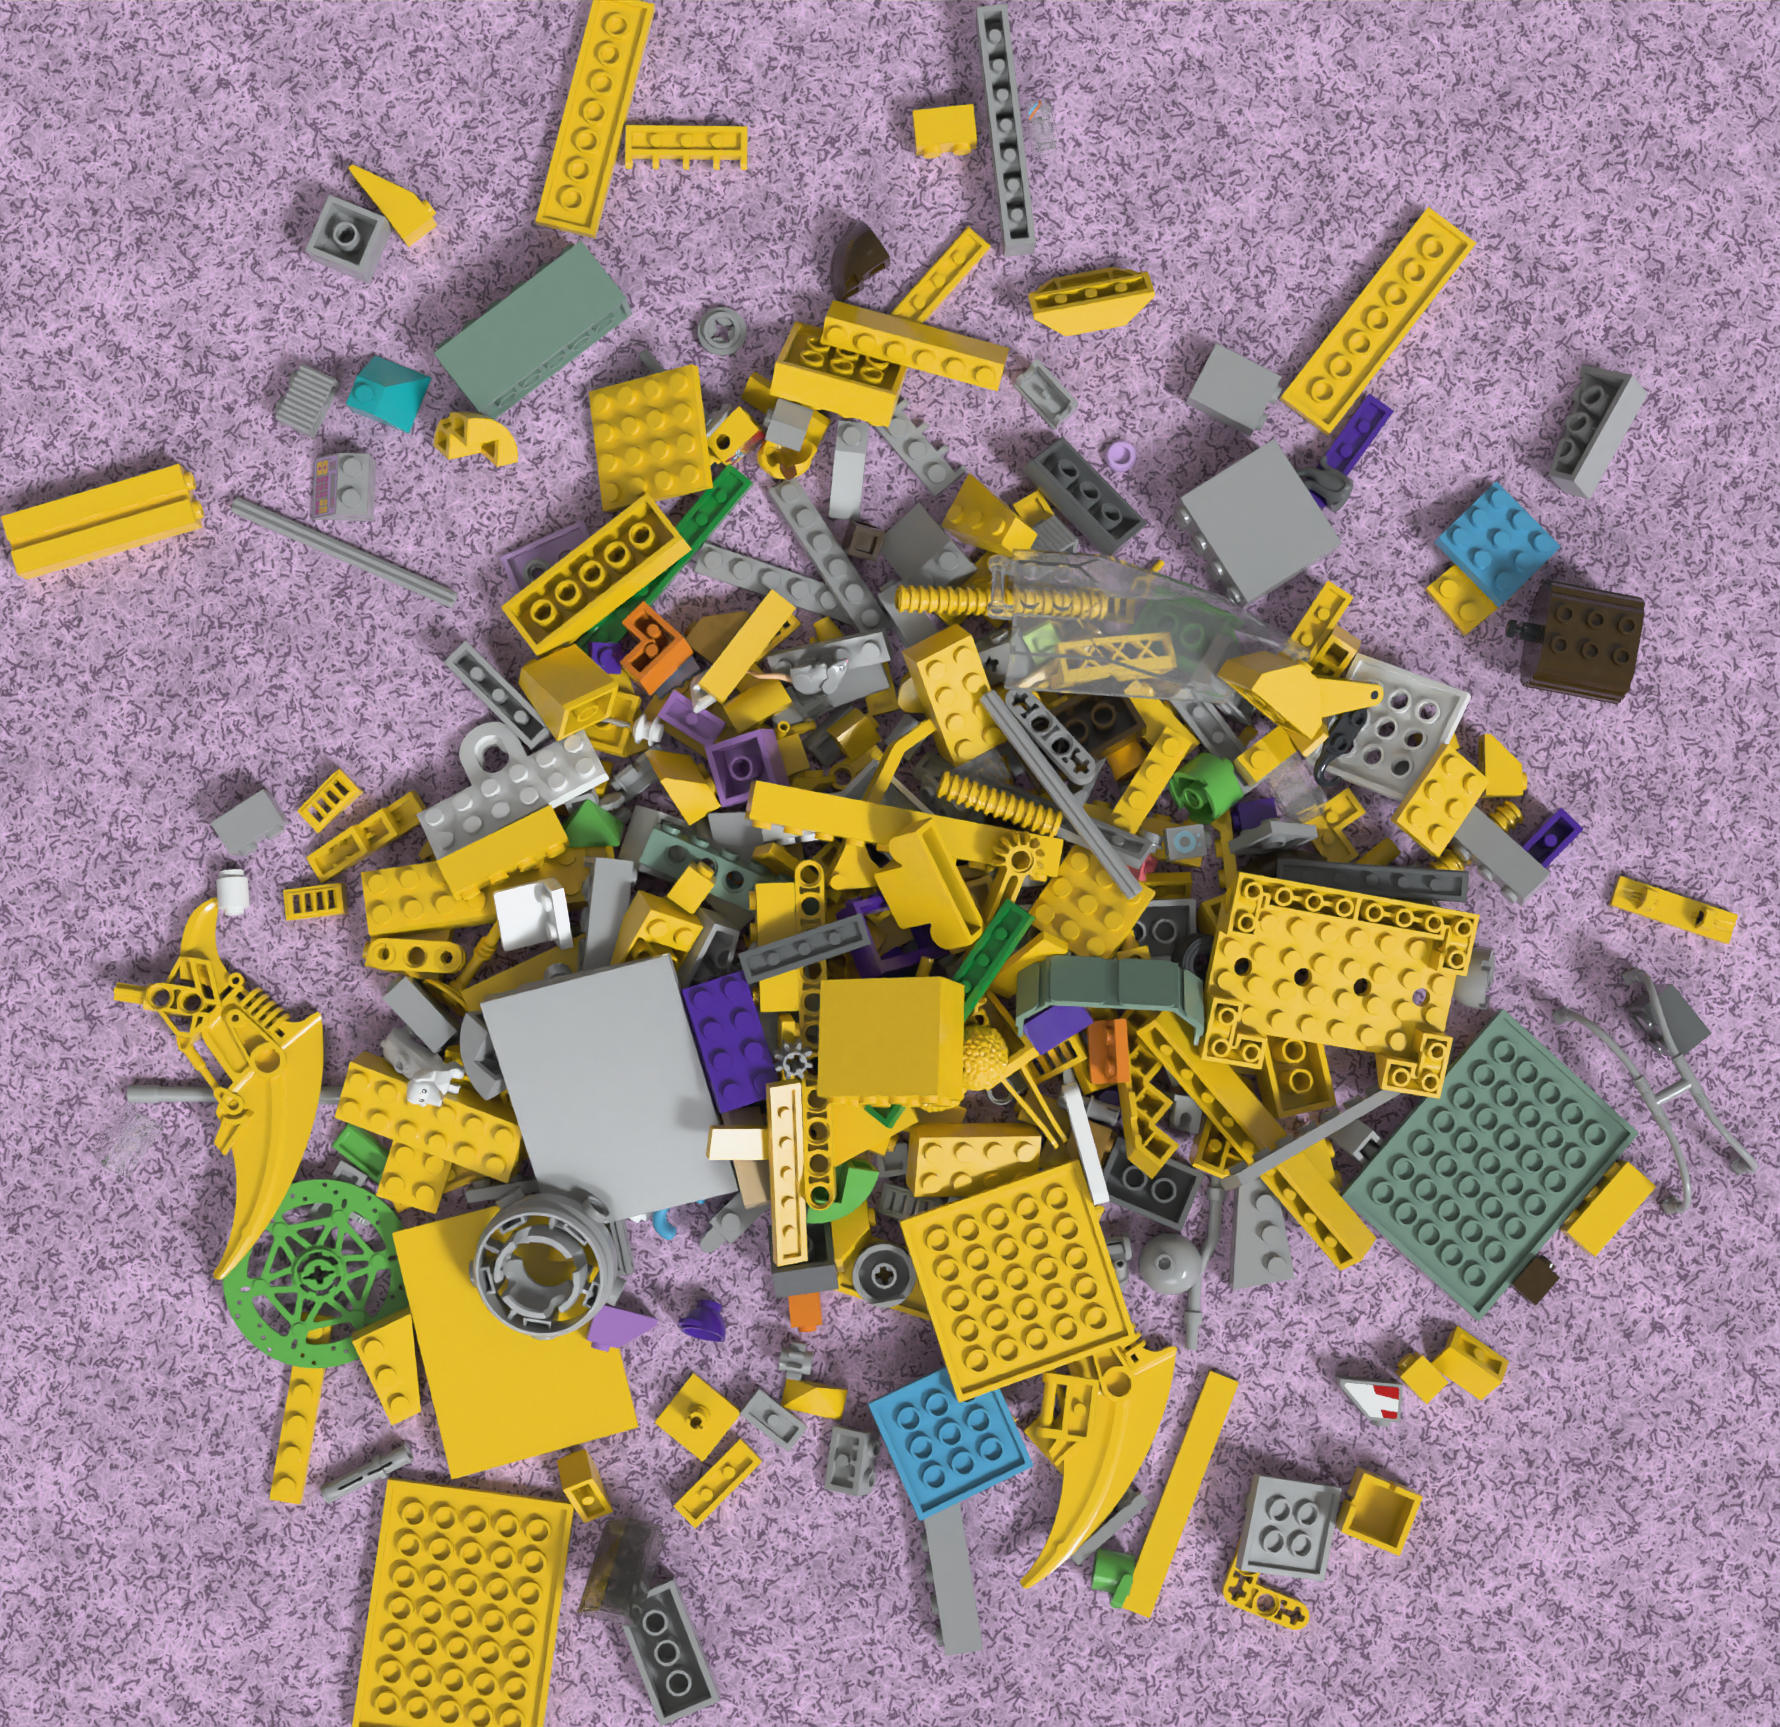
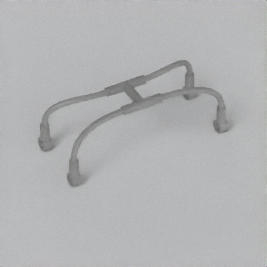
(1689, 1082)

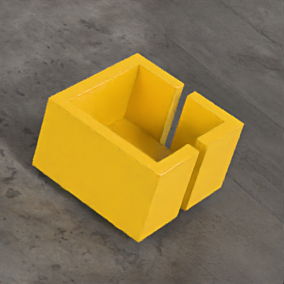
(1378, 1511)

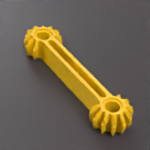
(1007, 870)

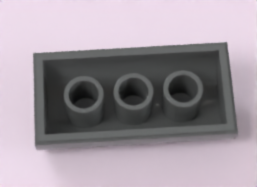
(1084, 497)

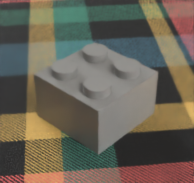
(349, 239)

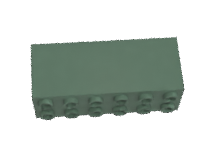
(533, 331)

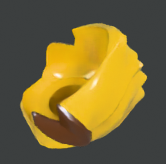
(785, 462)

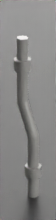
(1193, 1315)

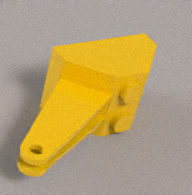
(1019, 1053)

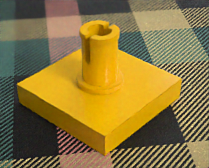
(698, 1416)

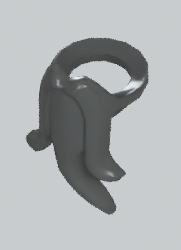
(1328, 483)

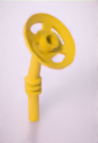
(451, 993)

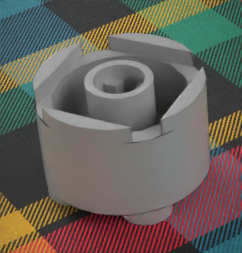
(873, 1288)

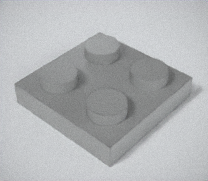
(1272, 836)

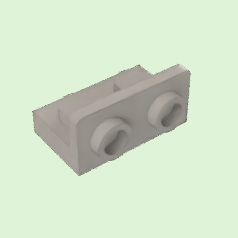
(852, 1461)

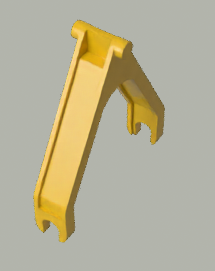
(852, 865)

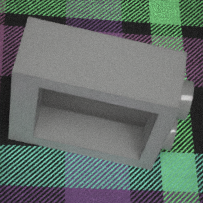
(908, 626)

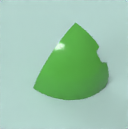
(853, 1185)

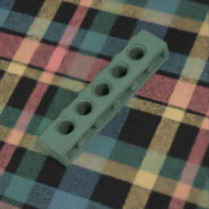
(658, 857)

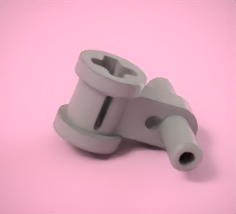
(1120, 1251)

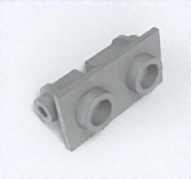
(635, 777)

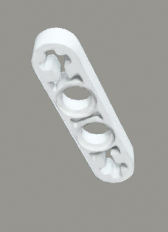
(1085, 1143)

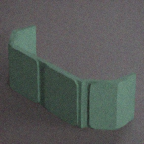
(1110, 984)

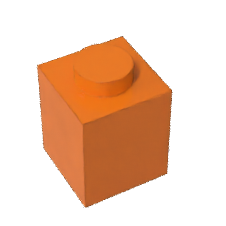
(805, 1311)

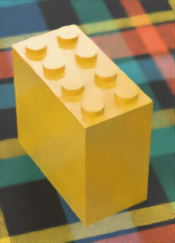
(891, 1042)

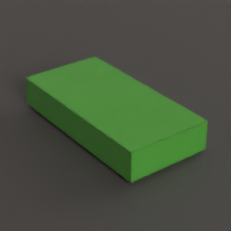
(362, 1151)

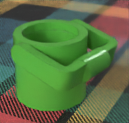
(1113, 1574)

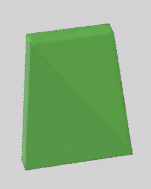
(592, 827)

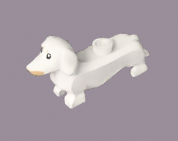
(426, 1070)

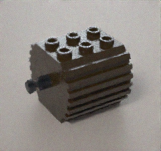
(1580, 641)

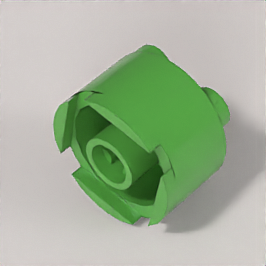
(1205, 787)

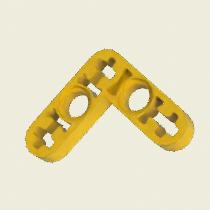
(1253, 1590)

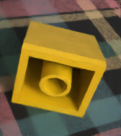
(568, 690)

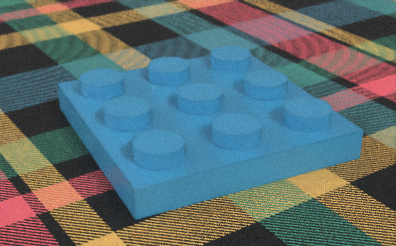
(1497, 544)

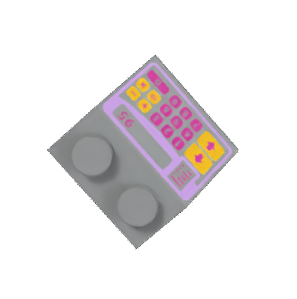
(344, 487)

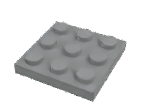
(1288, 1527)

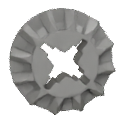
(726, 318)

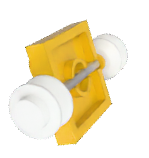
(614, 732)

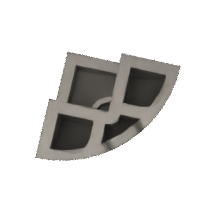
(480, 1056)

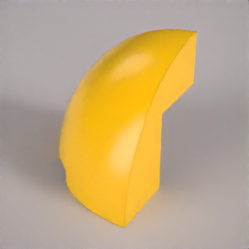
(472, 434)

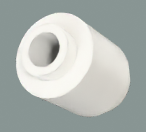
(232, 892)

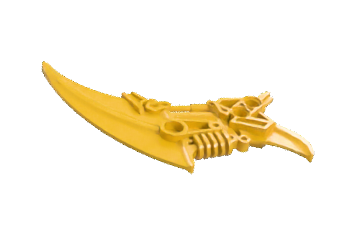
(275, 1079)
(1126, 1421)

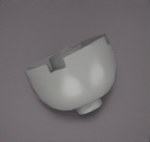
(1471, 989)
(1170, 1264)

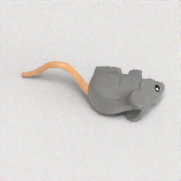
(812, 675)

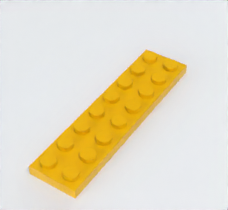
(595, 116)
(1377, 321)

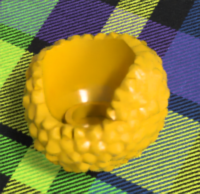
(983, 1057)

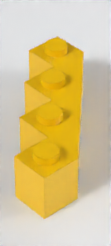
(1143, 1103)

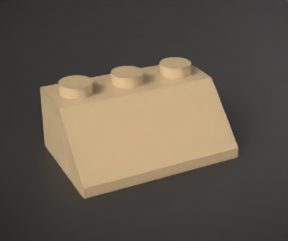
(751, 1174)

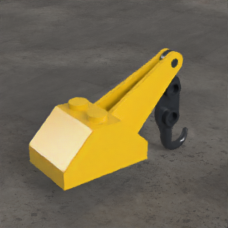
(1298, 700)

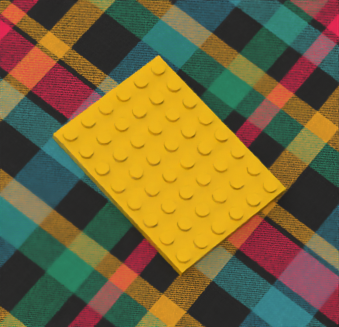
(463, 1608)

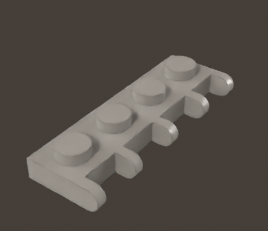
(918, 452)

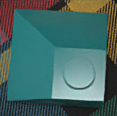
(388, 393)

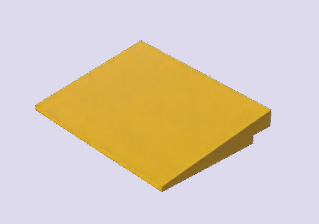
(490, 1386)

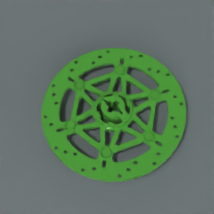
(280, 1229)

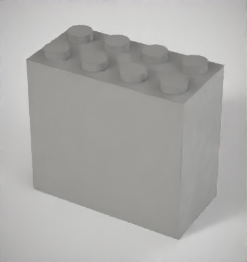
(1256, 525)

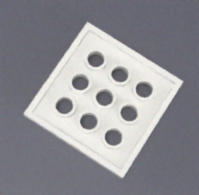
(1439, 729)

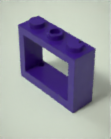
(867, 957)

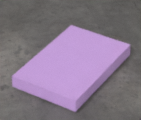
(550, 548)

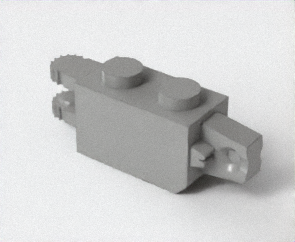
(730, 1223)

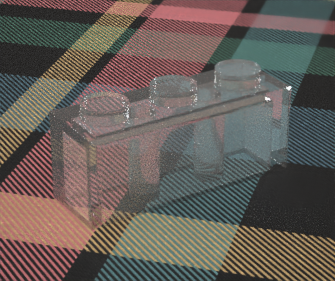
(1294, 788)

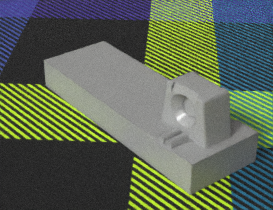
(1129, 1506)

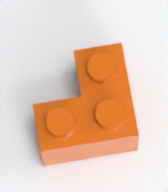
(658, 650)

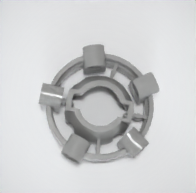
(530, 1305)

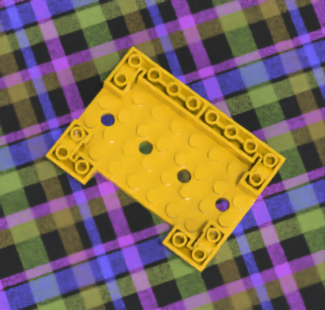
(1338, 941)

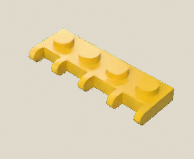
(686, 143)

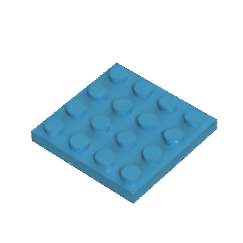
(947, 1446)

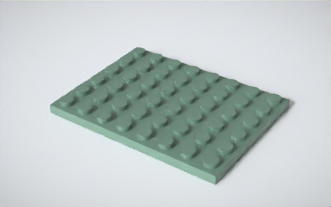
(1490, 1166)

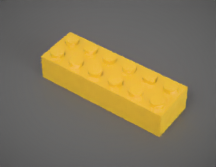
(596, 577)
(462, 1131)

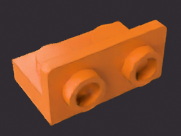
(1108, 1051)

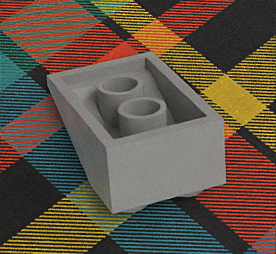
(925, 552)

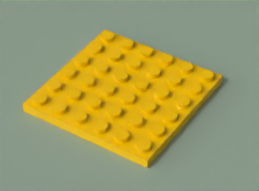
(1017, 1280)

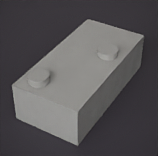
(671, 1655)

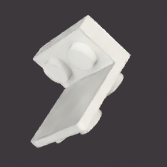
(533, 915)

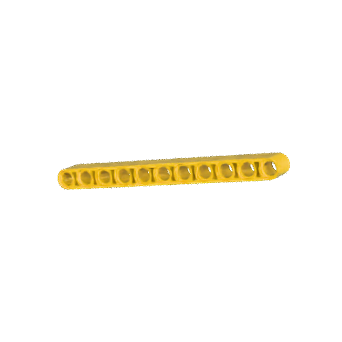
(806, 1019)

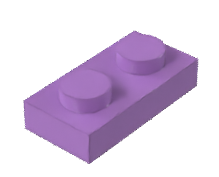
(701, 727)

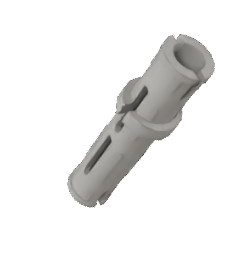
(335, 1488)

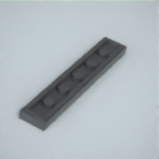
(1379, 879)

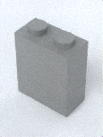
(1234, 390)
(423, 1013)

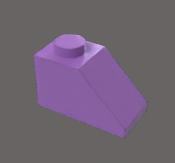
(616, 1327)

